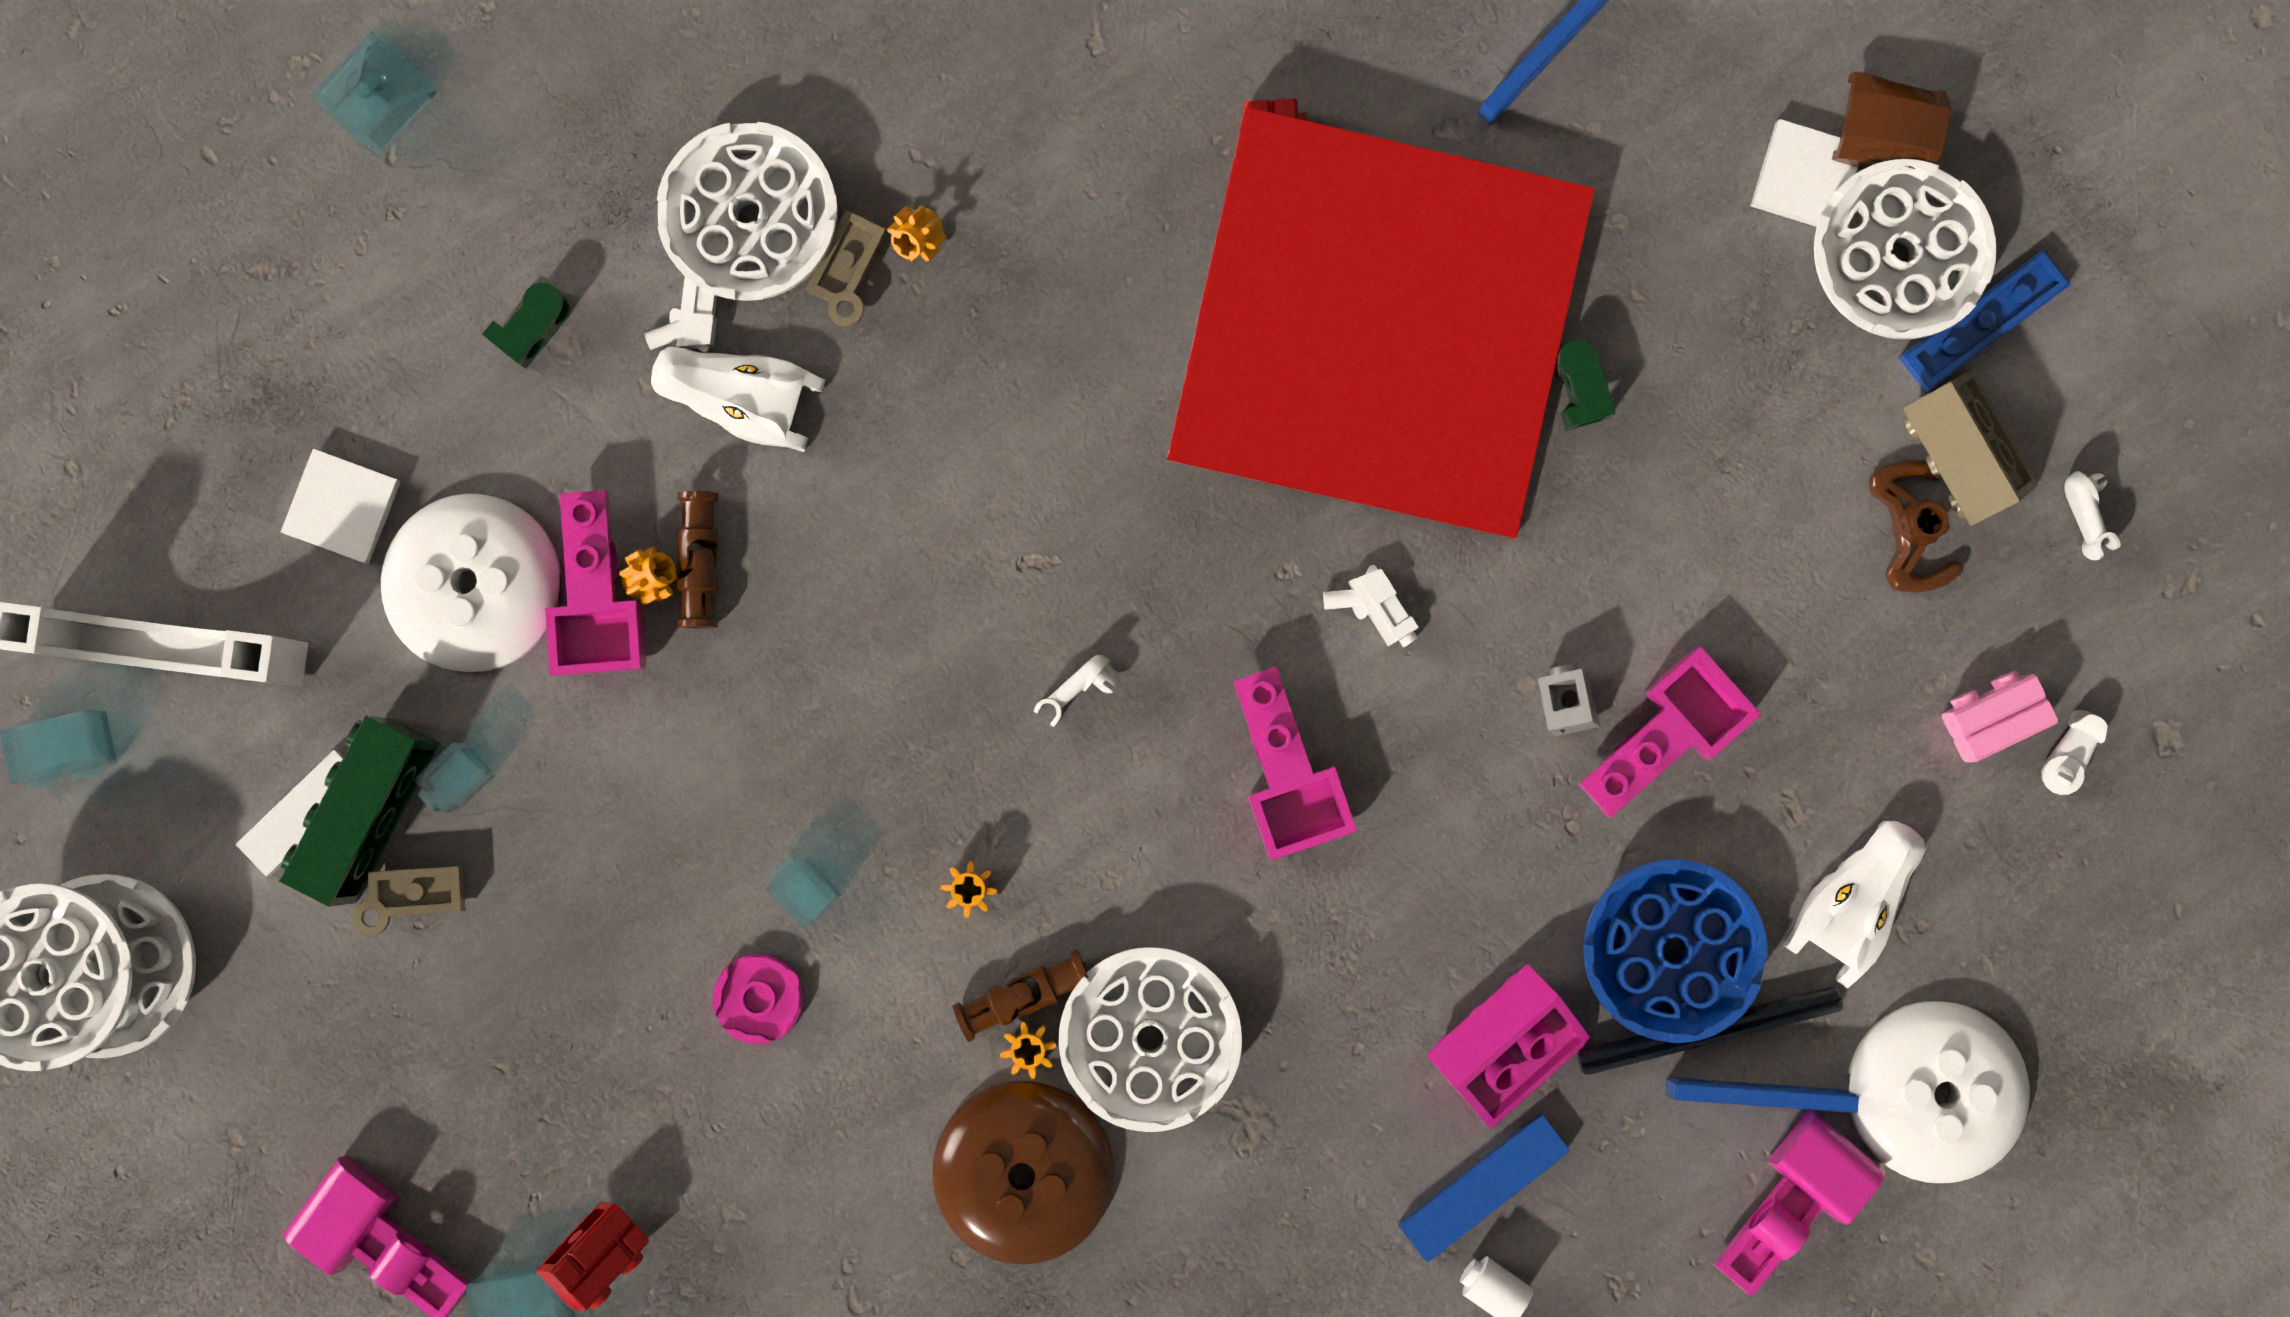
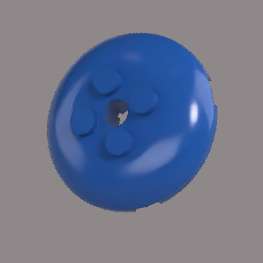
(1718, 961)

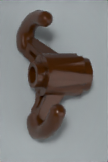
(1932, 520)

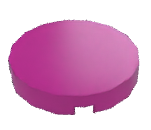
(758, 998)

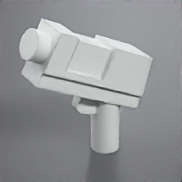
(692, 325)
(1375, 597)

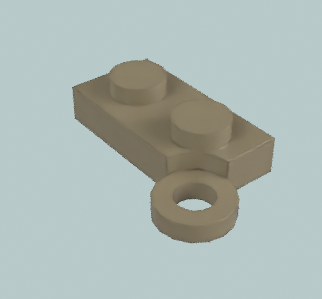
(846, 266)
(410, 894)

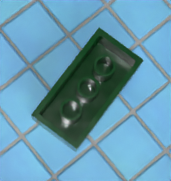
(357, 811)

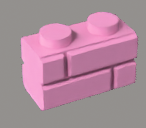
(1998, 717)

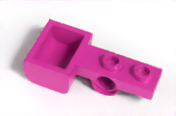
(593, 629)
(1696, 710)
(1299, 805)
(1818, 1174)
(349, 1220)

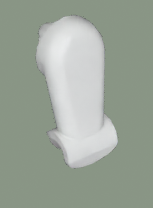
(2084, 501)
(1088, 674)
(2067, 763)

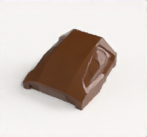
(1891, 122)

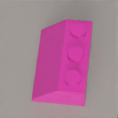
(1509, 1046)

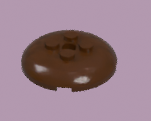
(1032, 1127)

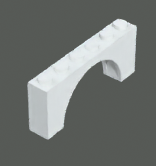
(152, 645)

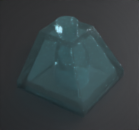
(373, 94)

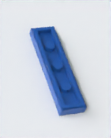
(1539, 59)
(1992, 317)
(1761, 1094)
(1483, 1187)

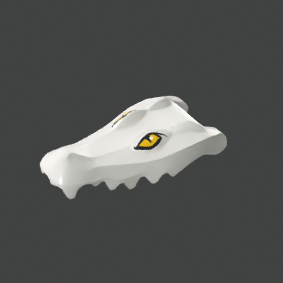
(742, 393)
(1857, 904)

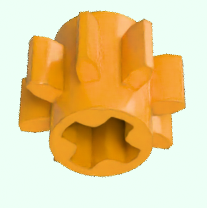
(916, 233)
(648, 575)
(959, 897)
(1020, 1059)

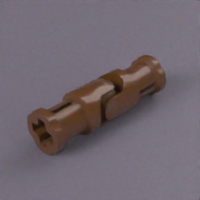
(697, 567)
(1004, 1004)

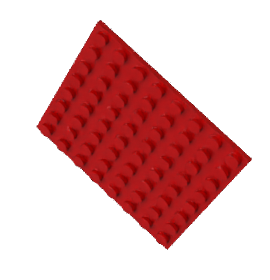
(1380, 323)

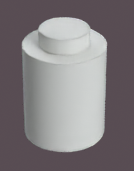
(1495, 1288)

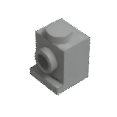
(1555, 687)

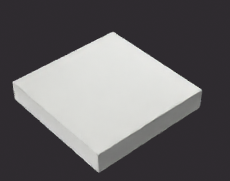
(1799, 173)
(340, 506)

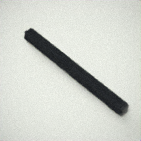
(1752, 1021)

